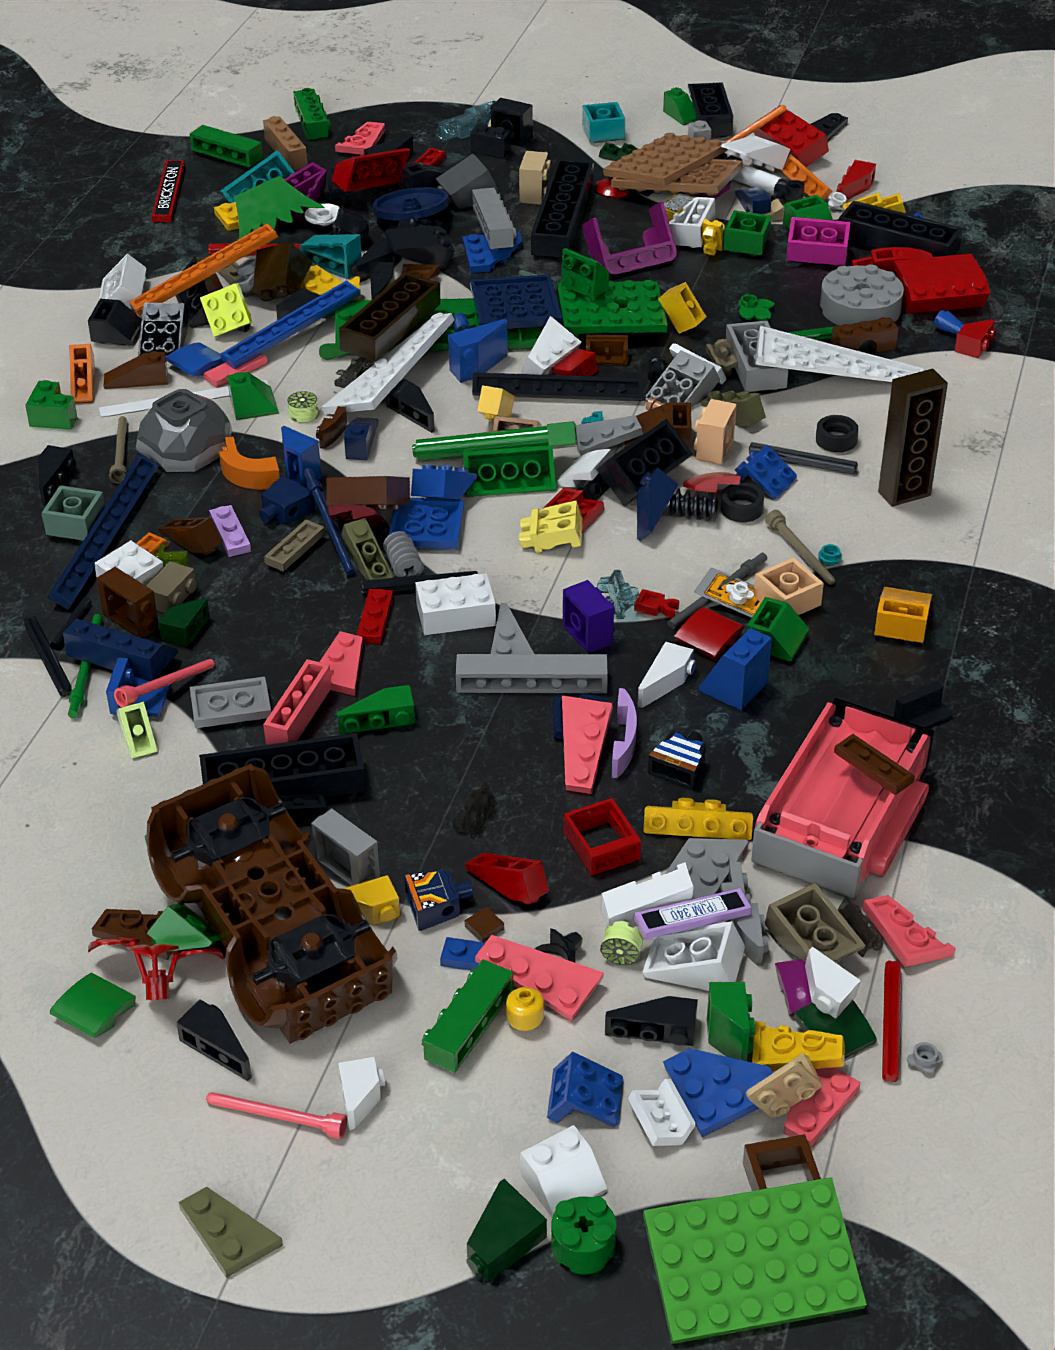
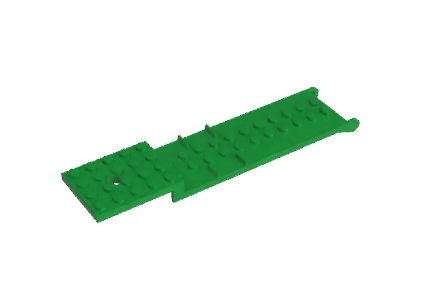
(620, 309)

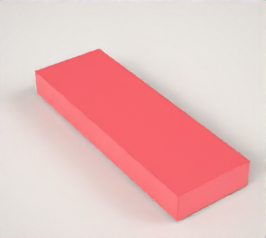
(218, 375)

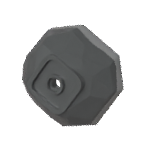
(183, 432)

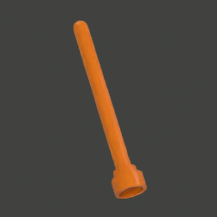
(758, 124)

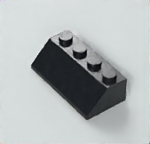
(712, 106)
(192, 295)

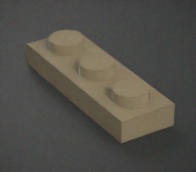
(294, 545)

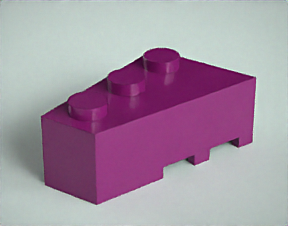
(310, 182)

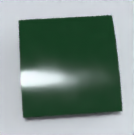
(849, 1024)

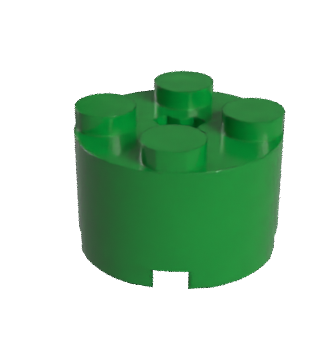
(583, 1234)

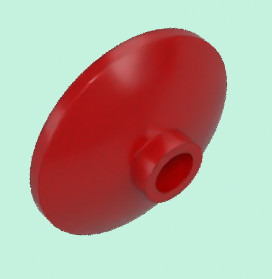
(603, 188)

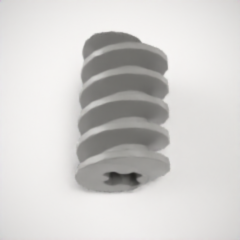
(403, 555)

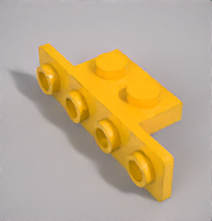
(698, 820)

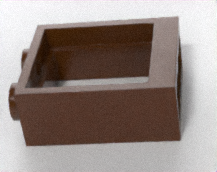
(137, 619)
(778, 1154)

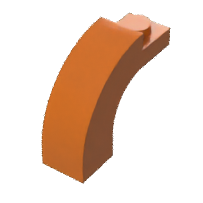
(247, 472)

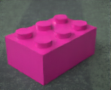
(818, 241)

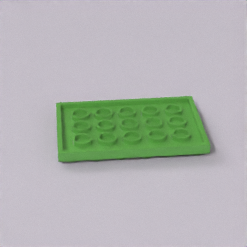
(753, 1260)

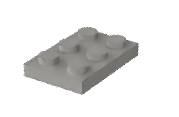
(230, 702)

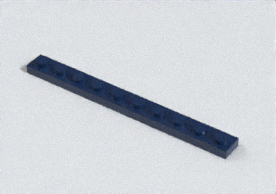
(102, 532)

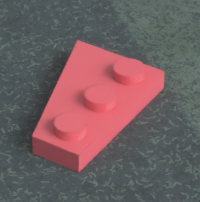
(365, 137)
(344, 661)
(819, 1111)

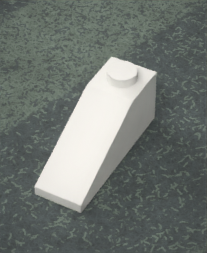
(666, 673)

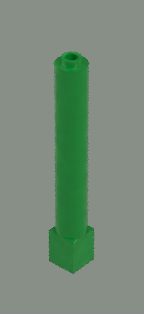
(556, 434)

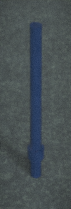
(315, 489)

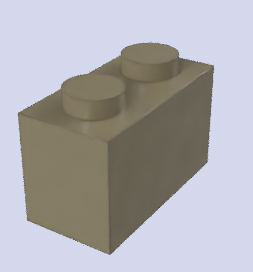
(172, 585)

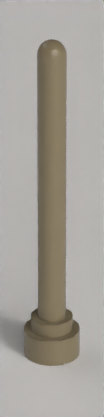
(118, 470)
(777, 522)

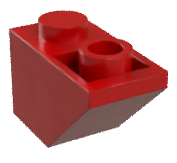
(975, 338)

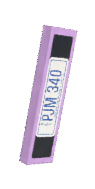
(692, 914)

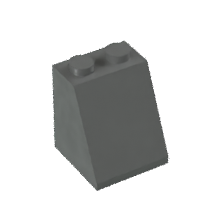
(463, 178)

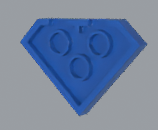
(481, 257)
(714, 1086)

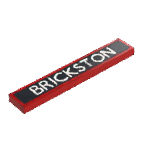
(168, 191)

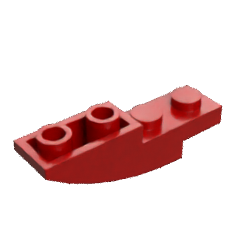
(884, 257)

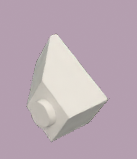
(829, 983)
(360, 1088)

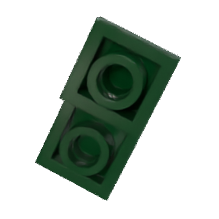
(614, 153)

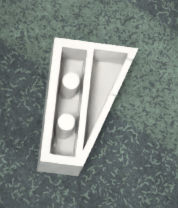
(688, 224)
(550, 348)
(662, 890)

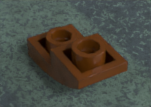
(332, 427)

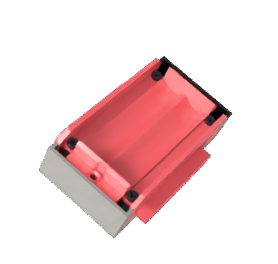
(832, 819)

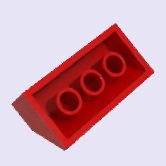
(370, 170)

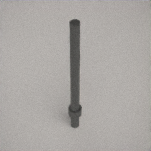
(747, 568)

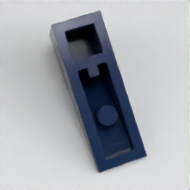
(359, 438)
(652, 500)

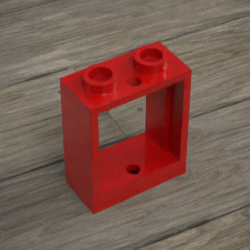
(609, 855)

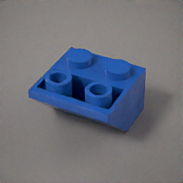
(299, 454)
(441, 482)

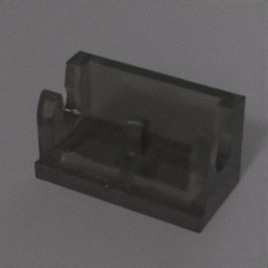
(354, 370)

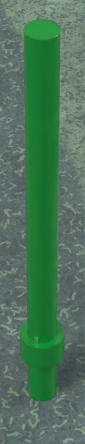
(78, 695)

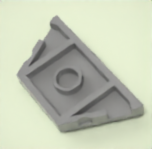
(709, 862)

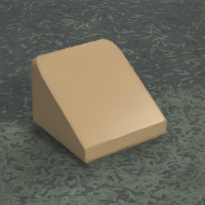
(776, 210)

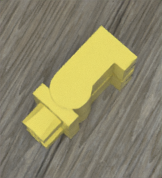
(552, 527)

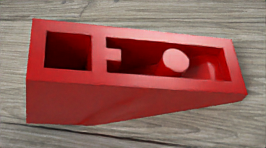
(512, 876)

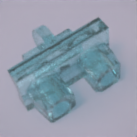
(620, 593)

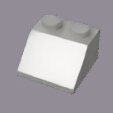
(562, 1169)

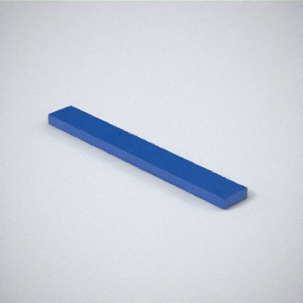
(290, 324)

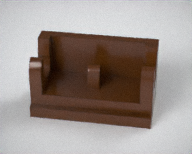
(608, 348)

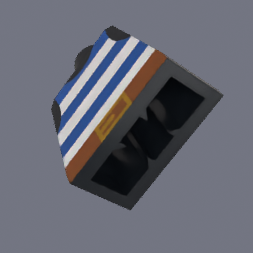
(678, 759)

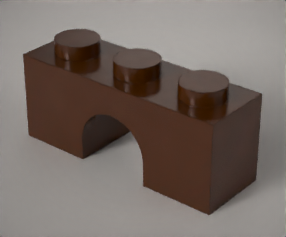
(880, 333)

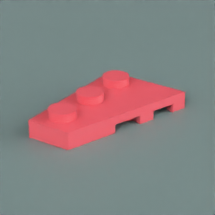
(905, 937)

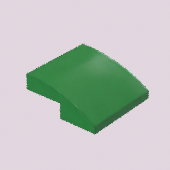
(92, 1005)

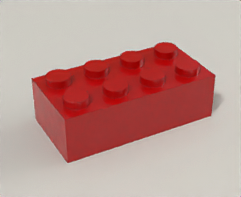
(793, 132)

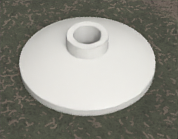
(322, 216)

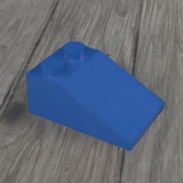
(477, 349)

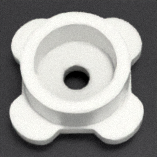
(837, 200)
(739, 592)

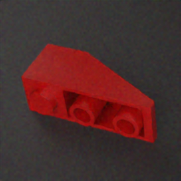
(858, 179)

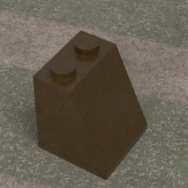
(279, 271)

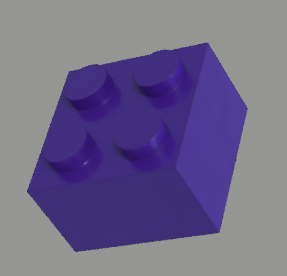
(588, 616)

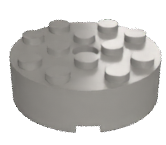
(861, 295)

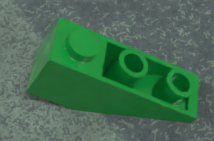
(380, 710)

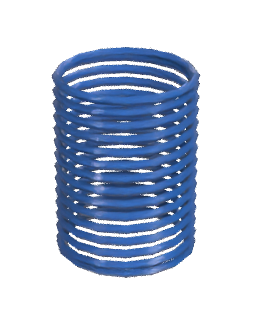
(463, 323)

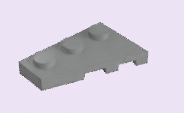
(606, 433)

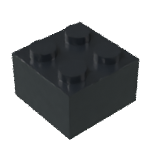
(515, 117)

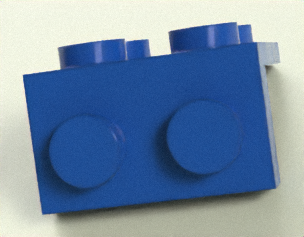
(767, 471)

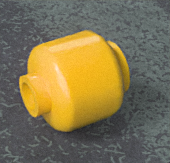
(525, 1008)

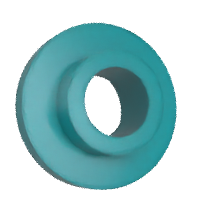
(830, 554)

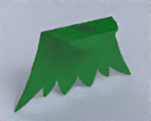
(267, 202)

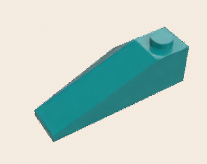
(264, 171)

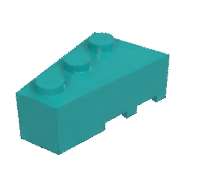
(334, 253)

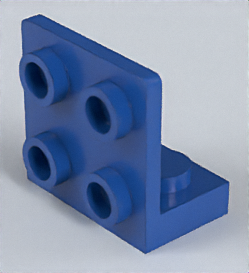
(122, 676)
(585, 1087)

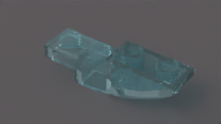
(463, 124)

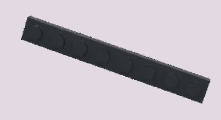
(561, 386)

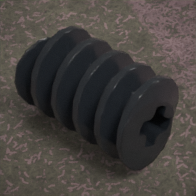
(694, 504)

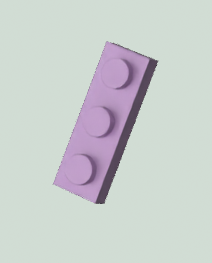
(230, 531)

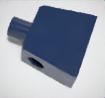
(286, 502)

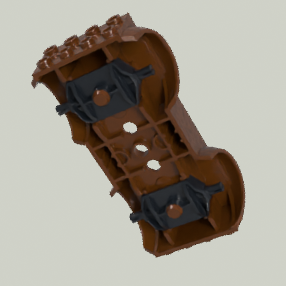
(280, 971)

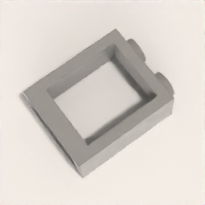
(345, 849)

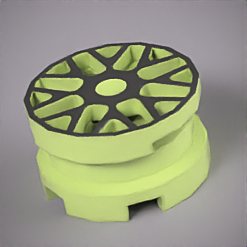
(303, 407)
(621, 943)

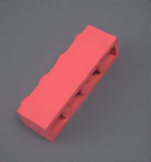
(298, 703)

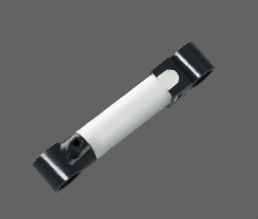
(771, 184)

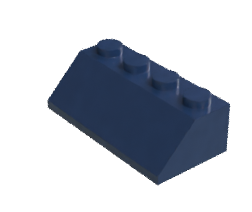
(104, 646)

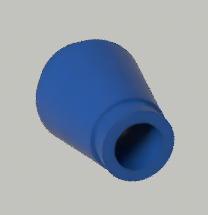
(948, 322)

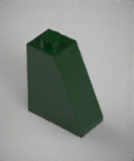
(504, 1232)

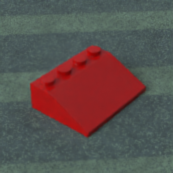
(942, 283)

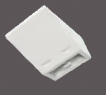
(760, 151)

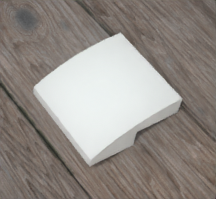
(584, 468)

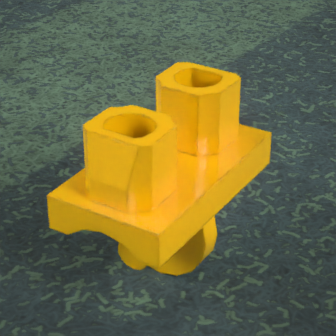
(713, 236)

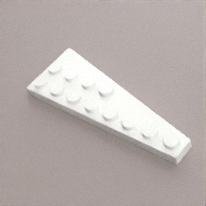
(806, 354)
(377, 381)

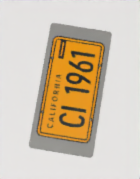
(710, 589)

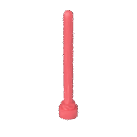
(128, 695)
(333, 1124)

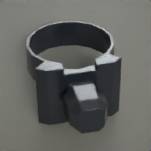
(563, 945)

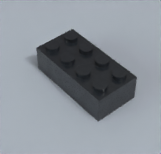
(655, 449)

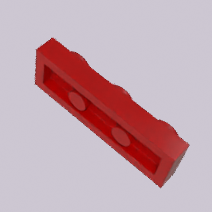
(375, 615)

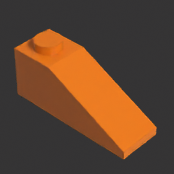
(82, 372)

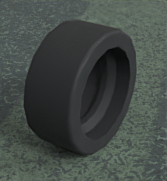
(833, 442)
(740, 512)

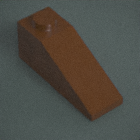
(143, 370)
(193, 534)

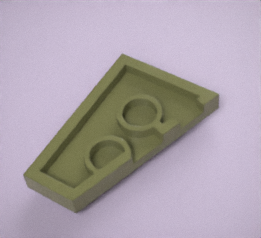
(227, 1231)

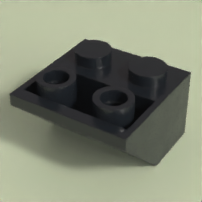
(113, 323)

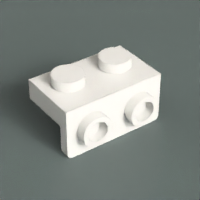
(662, 1114)

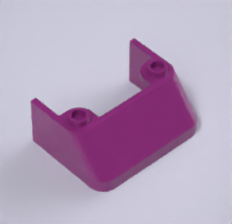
(656, 249)

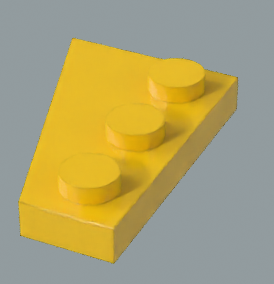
(780, 1045)

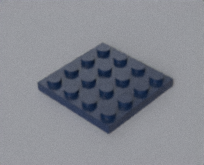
(518, 299)

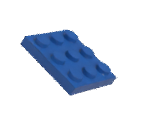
(430, 522)

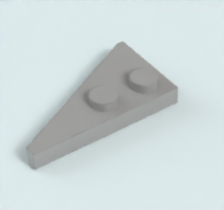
(508, 635)

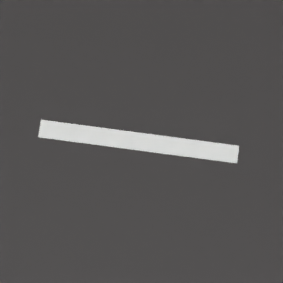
(147, 404)

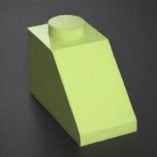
(136, 730)

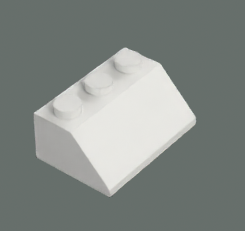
(124, 281)

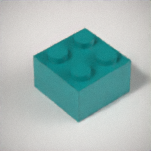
(603, 121)

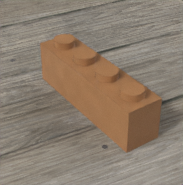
(283, 139)

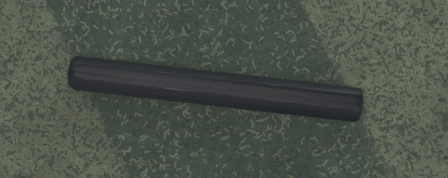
(810, 459)
(406, 583)
(48, 656)

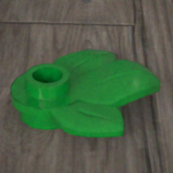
(755, 308)

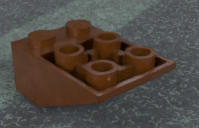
(676, 413)

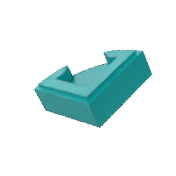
(596, 416)

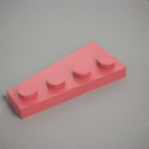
(584, 737)
(560, 981)

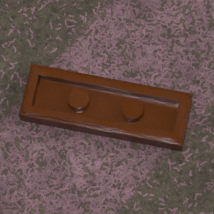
(874, 764)

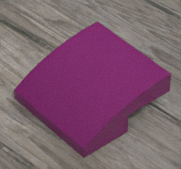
(794, 984)

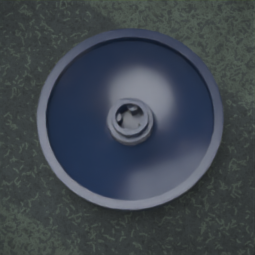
(411, 202)

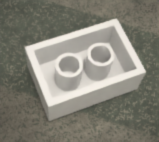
(455, 604)

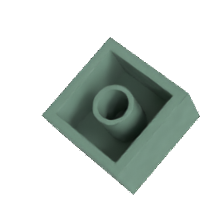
(72, 512)

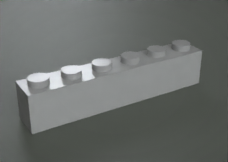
(493, 218)
(531, 673)

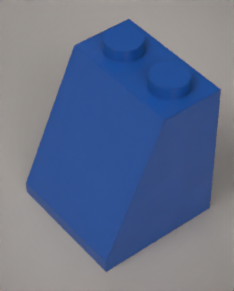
(740, 671)

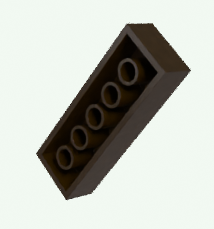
(389, 316)
(912, 437)

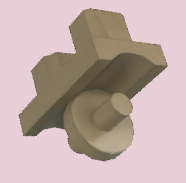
(722, 355)

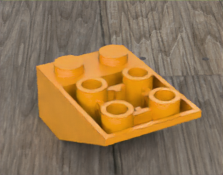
(902, 614)

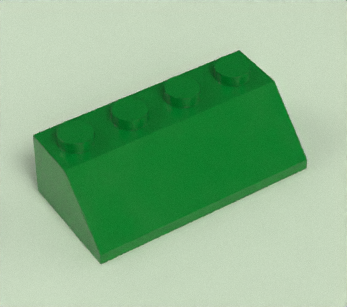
(510, 470)

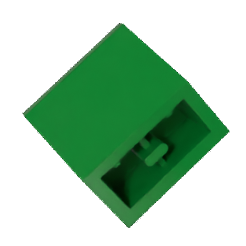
(810, 207)
(583, 274)
(782, 624)
(728, 1019)

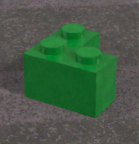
(49, 407)

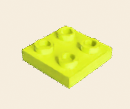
(226, 310)

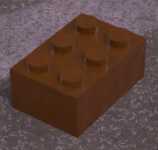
(369, 491)

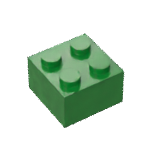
(747, 232)

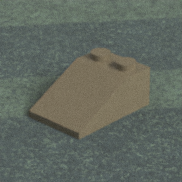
(809, 921)

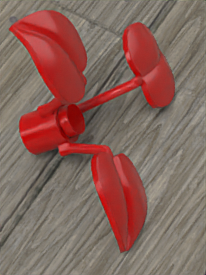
(156, 981)

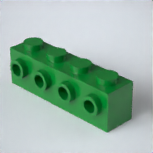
(311, 113)
(226, 146)
(467, 1015)

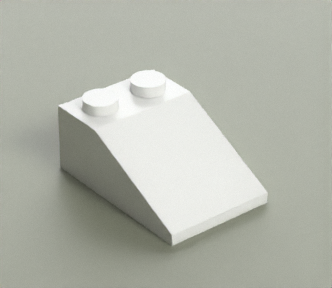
(696, 956)

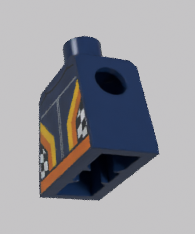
(434, 897)

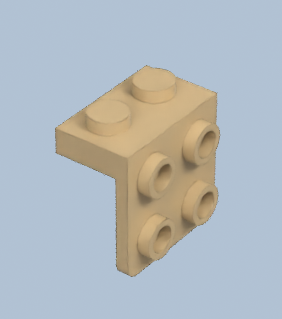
(785, 1087)

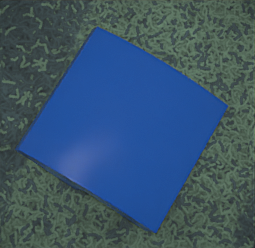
(195, 359)

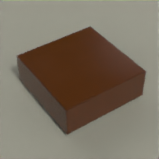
(484, 924)

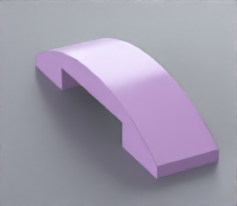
(624, 751)

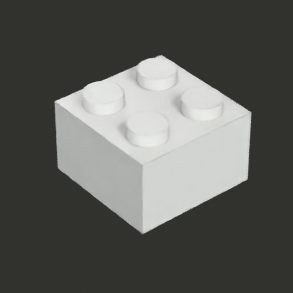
(133, 561)

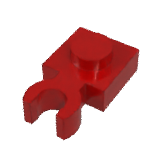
(653, 603)

